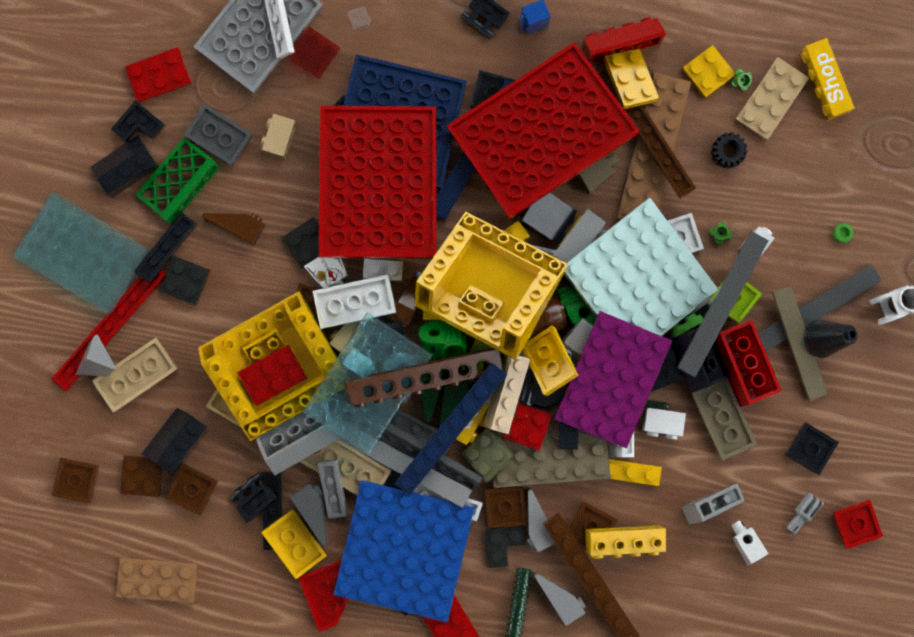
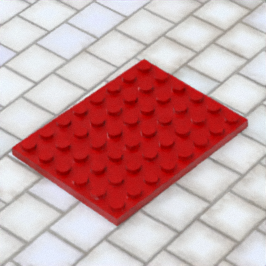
(542, 130)
(377, 182)

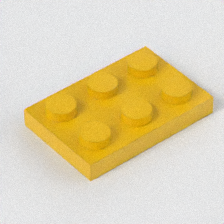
(631, 79)
(549, 360)
(294, 543)

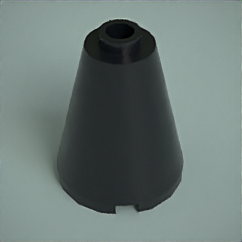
(828, 337)

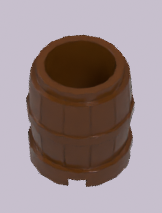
(552, 315)

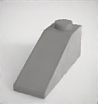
(713, 504)
(538, 534)
(563, 601)

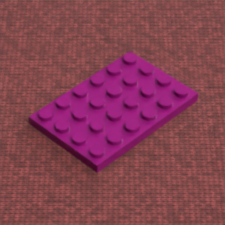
(613, 379)

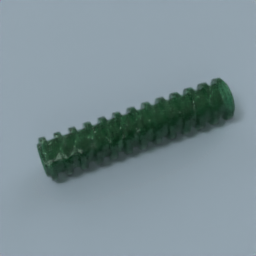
(519, 602)

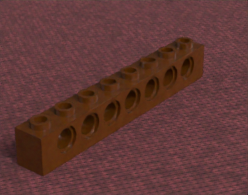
(355, 386)

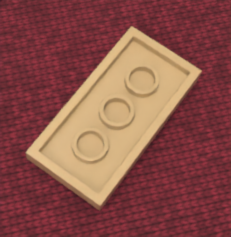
(772, 99)
(135, 375)

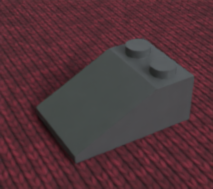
(312, 508)

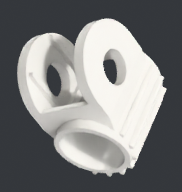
(896, 296)

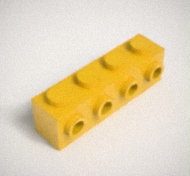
(625, 541)

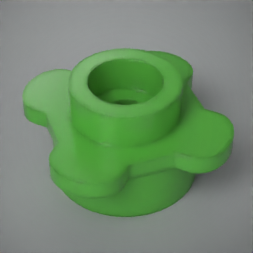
(747, 79)
(726, 234)

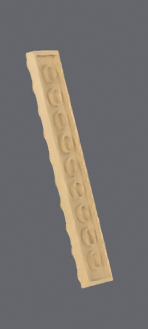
(352, 463)

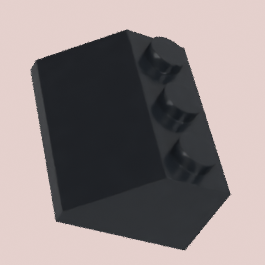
(124, 167)
(713, 368)
(175, 441)

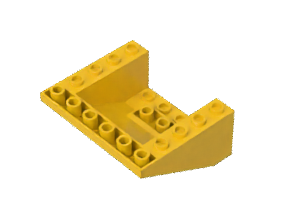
(489, 284)
(256, 338)

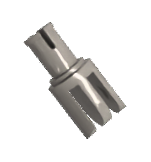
(805, 512)

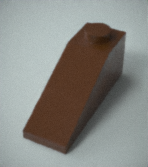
(241, 225)
(405, 306)

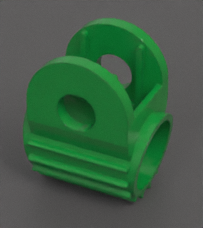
(572, 303)
(447, 340)

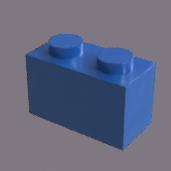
(534, 17)

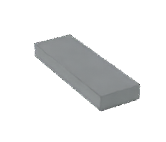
(332, 488)

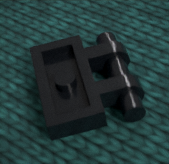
(490, 11)
(257, 501)

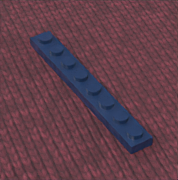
(450, 428)

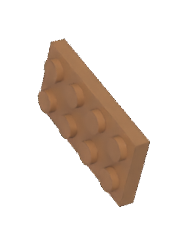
(157, 579)

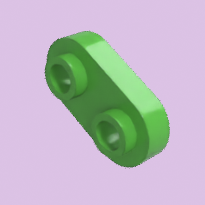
(692, 321)

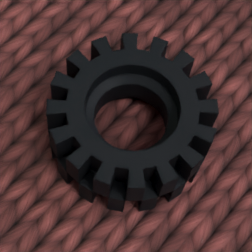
(731, 138)

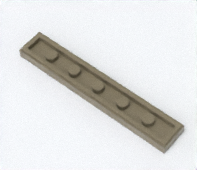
(795, 334)

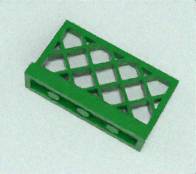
(191, 188)

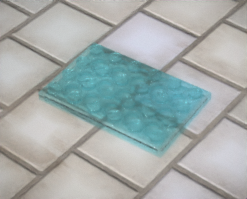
(81, 253)
(369, 351)

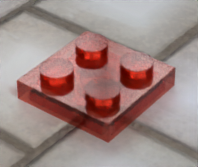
(314, 52)

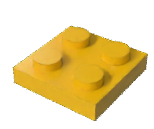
(708, 71)

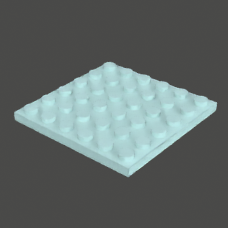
(640, 272)

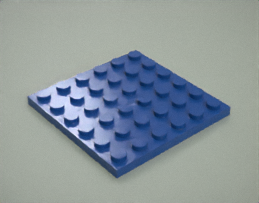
(404, 551)

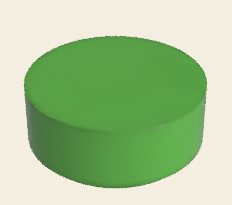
(843, 233)

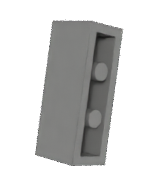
(580, 236)

